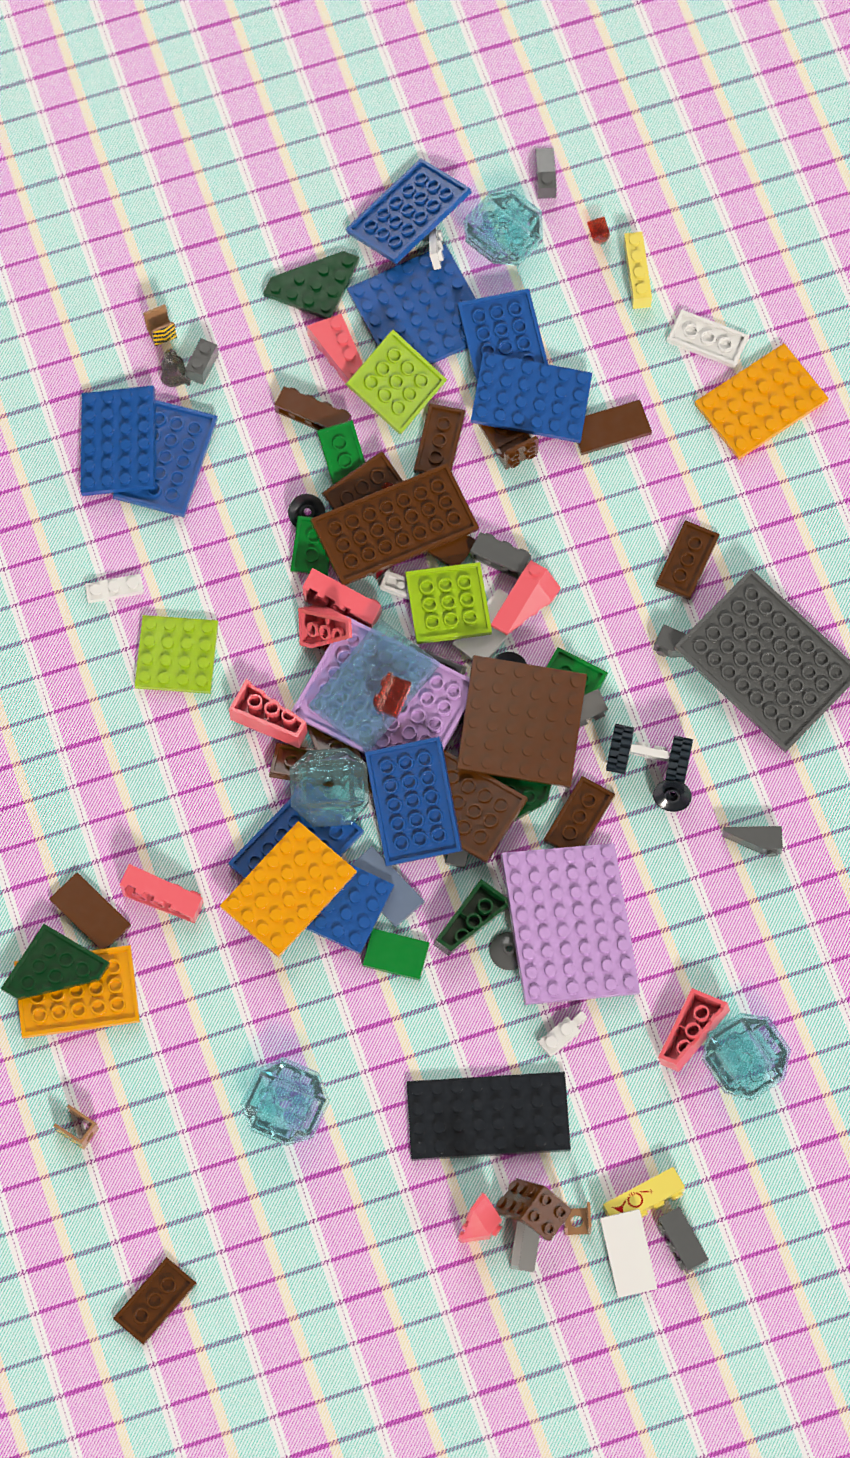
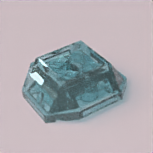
(504, 212)
(329, 805)
(749, 1036)
(282, 1082)

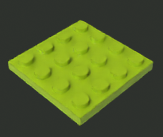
(396, 382)
(448, 603)
(176, 654)

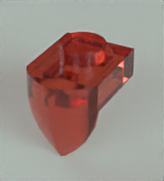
(599, 230)

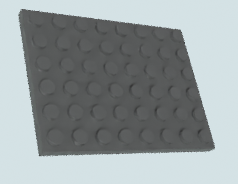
(767, 660)

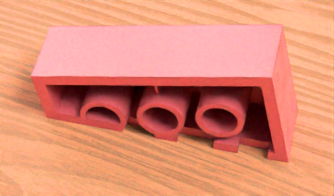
(337, 345)
(330, 593)
(267, 716)
(161, 894)
(696, 1019)

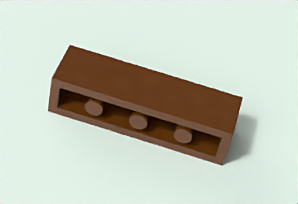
(308, 410)

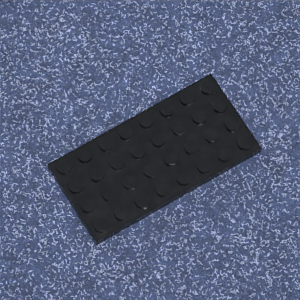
(488, 1116)

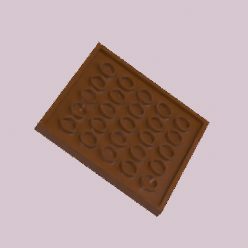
(521, 721)

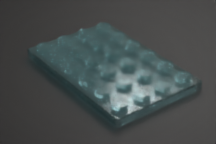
(350, 692)

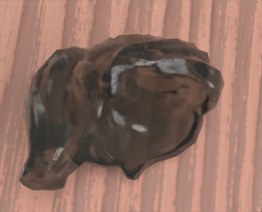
(173, 370)

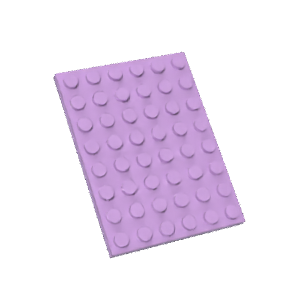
(430, 713)
(569, 924)

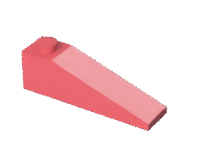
(530, 594)
(322, 626)
(481, 1221)

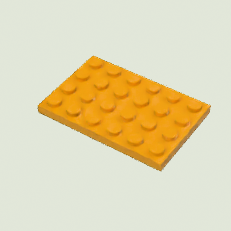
(761, 401)
(288, 889)
(86, 1006)

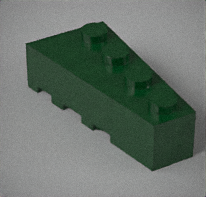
(473, 915)

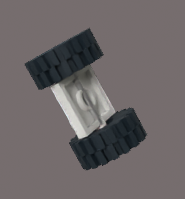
(622, 747)

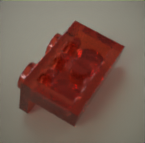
(392, 695)

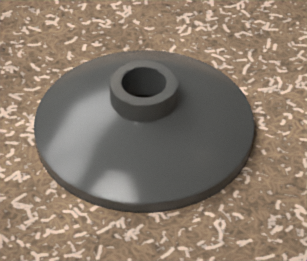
(498, 953)

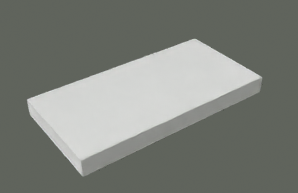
(708, 338)
(489, 644)
(628, 1253)

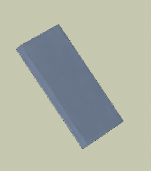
(403, 898)

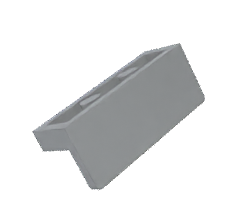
(524, 1248)

